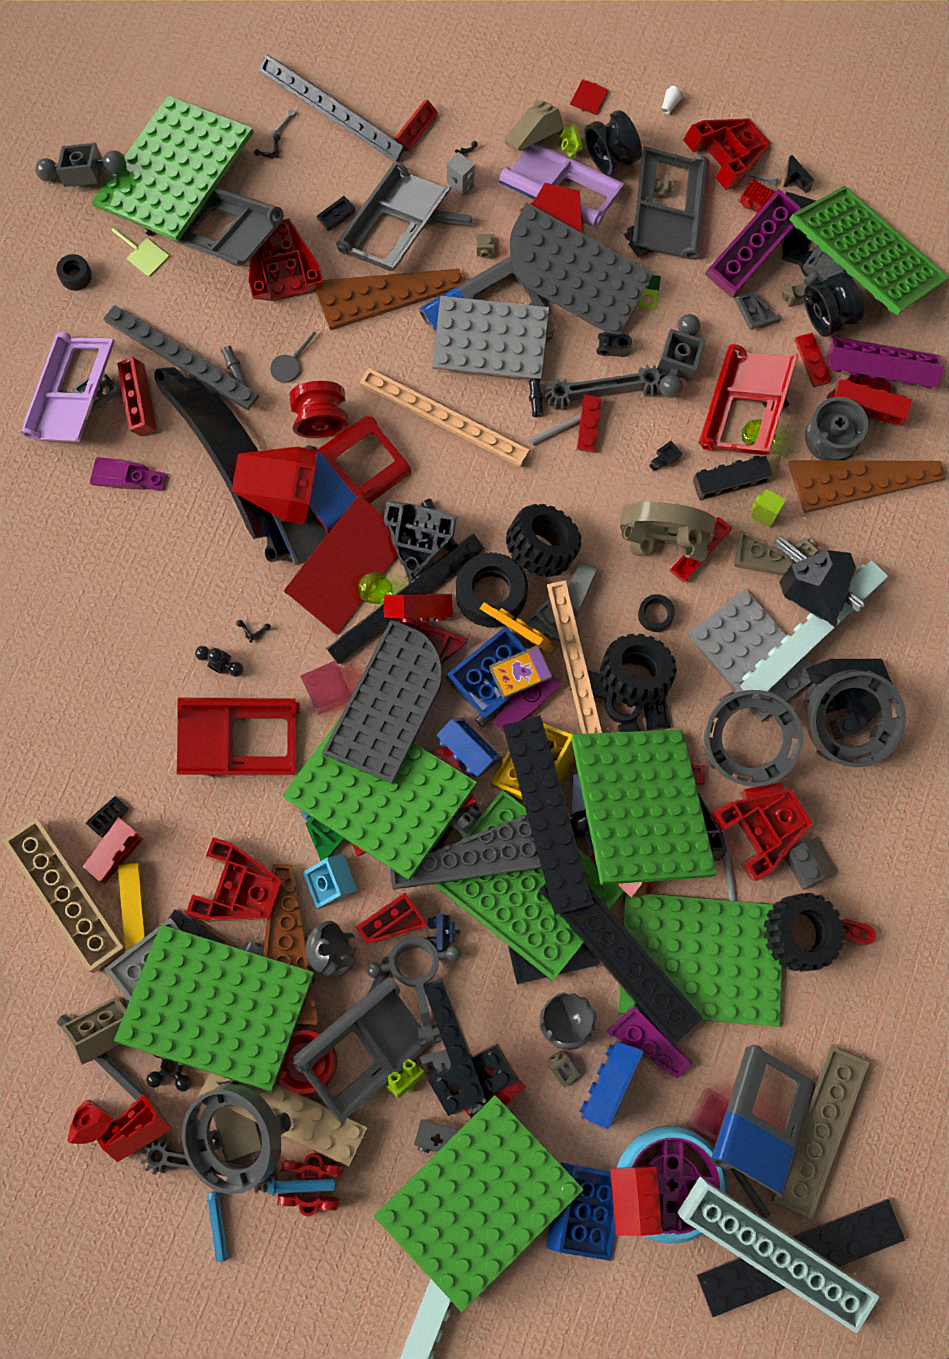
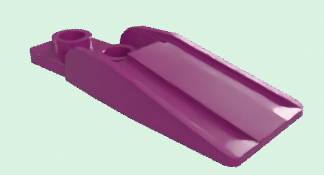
(126, 475)
(526, 702)

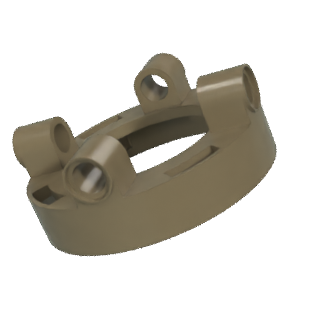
(668, 524)

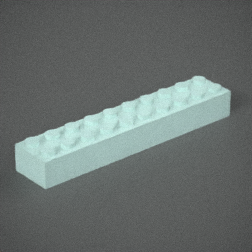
(778, 1254)

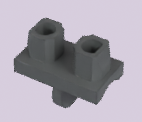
(466, 819)

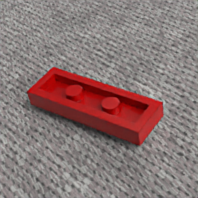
(416, 124)
(812, 359)
(589, 423)

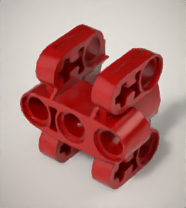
(315, 1172)

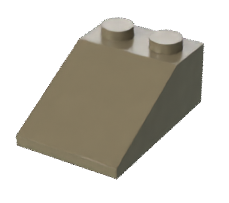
(535, 125)

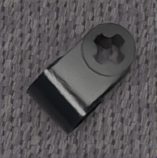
(612, 344)

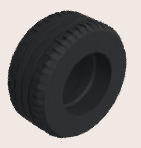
(491, 565)

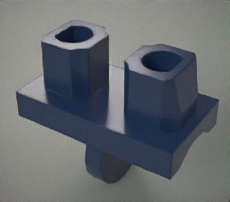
(445, 931)

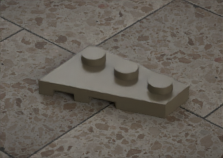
(759, 557)

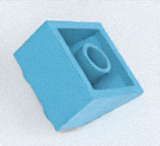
(330, 881)

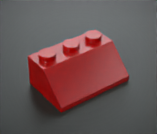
(636, 1201)

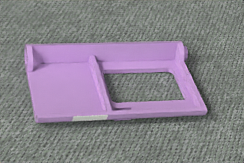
(64, 415)

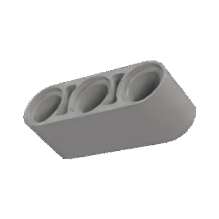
(580, 585)

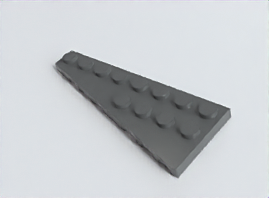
(487, 853)

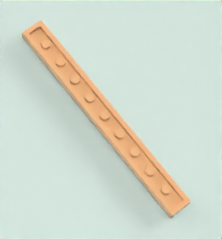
(444, 417)
(574, 658)

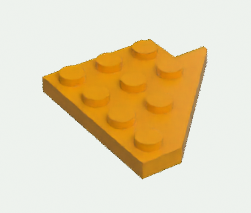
(519, 627)

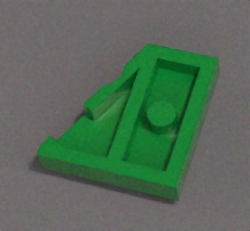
(323, 838)

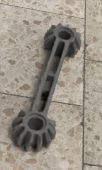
(604, 386)
(166, 1161)

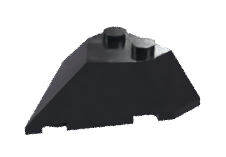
(417, 533)
(820, 583)

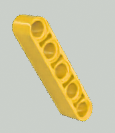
(132, 904)

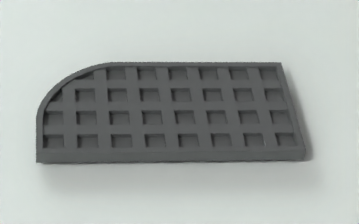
(575, 270)
(388, 704)

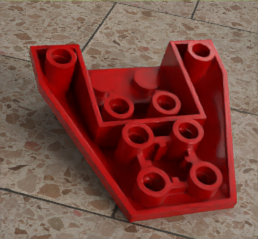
(283, 266)
(277, 481)

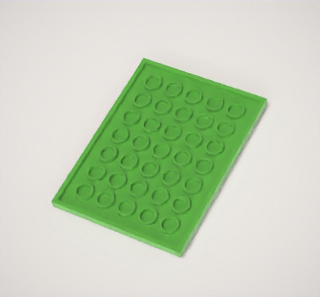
(173, 168)
(869, 249)
(642, 807)
(383, 819)
(515, 908)
(710, 954)
(215, 1008)
(478, 1203)

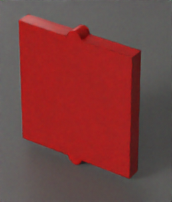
(588, 96)

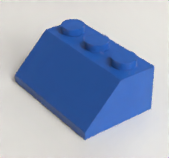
(468, 746)

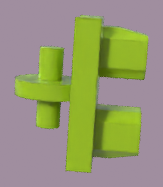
(571, 140)
(403, 1081)

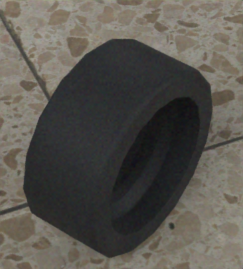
(660, 599)
(617, 717)

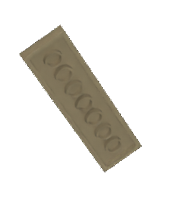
(823, 1130)

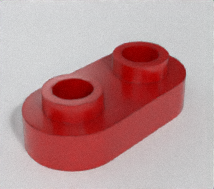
(854, 932)

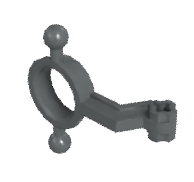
(428, 1033)

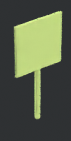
(146, 256)

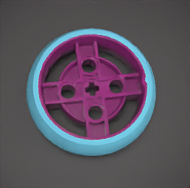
(672, 1143)

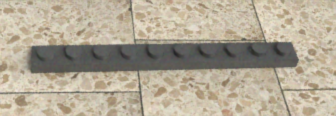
(181, 357)

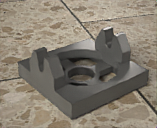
(103, 399)
(436, 1062)

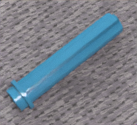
(300, 1186)
(217, 1226)

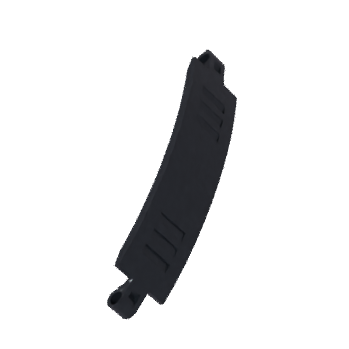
(223, 440)

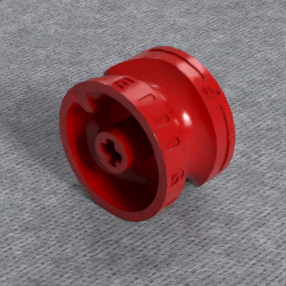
(318, 409)
(296, 1081)

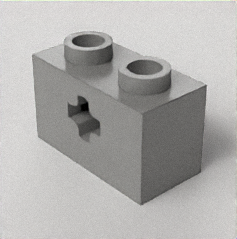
(460, 174)

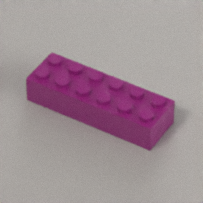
(753, 244)
(885, 362)

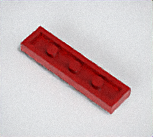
(686, 567)

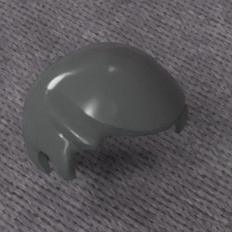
(329, 949)
(567, 1021)

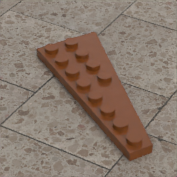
(364, 297)
(839, 482)
(286, 938)

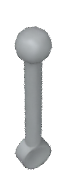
(291, 113)
(773, 181)

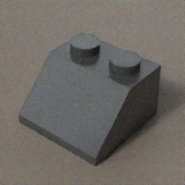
(810, 862)

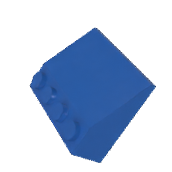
(473, 677)
(611, 1084)
(588, 1221)

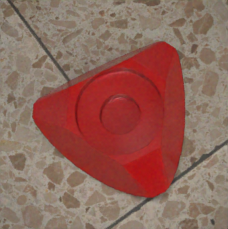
(89, 1123)

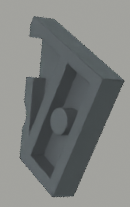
(755, 311)
(543, 621)

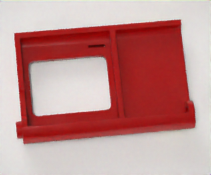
(207, 735)

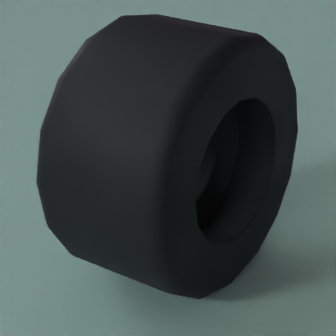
(69, 263)

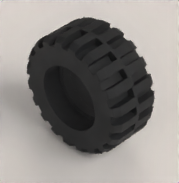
(534, 553)
(631, 689)
(827, 928)

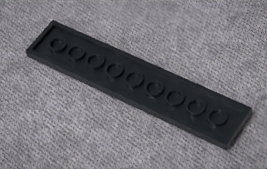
(548, 816)
(632, 968)
(837, 1241)

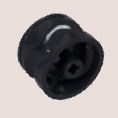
(613, 142)
(833, 303)

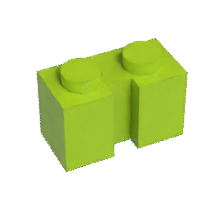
(767, 507)

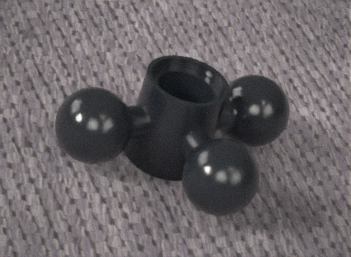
(219, 660)
(155, 1078)

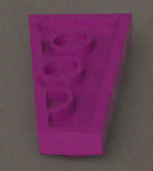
(639, 1032)

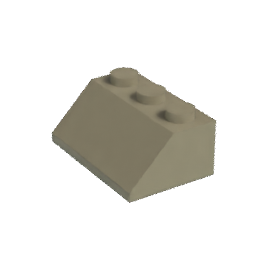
(95, 1030)

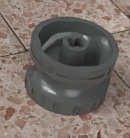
(836, 429)

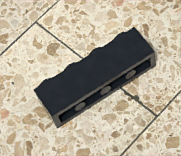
(732, 477)

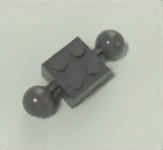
(80, 165)
(680, 355)

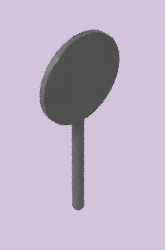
(285, 367)

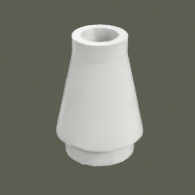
(672, 97)

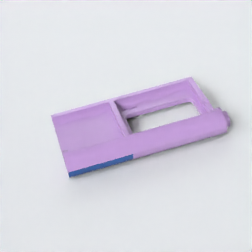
(544, 165)

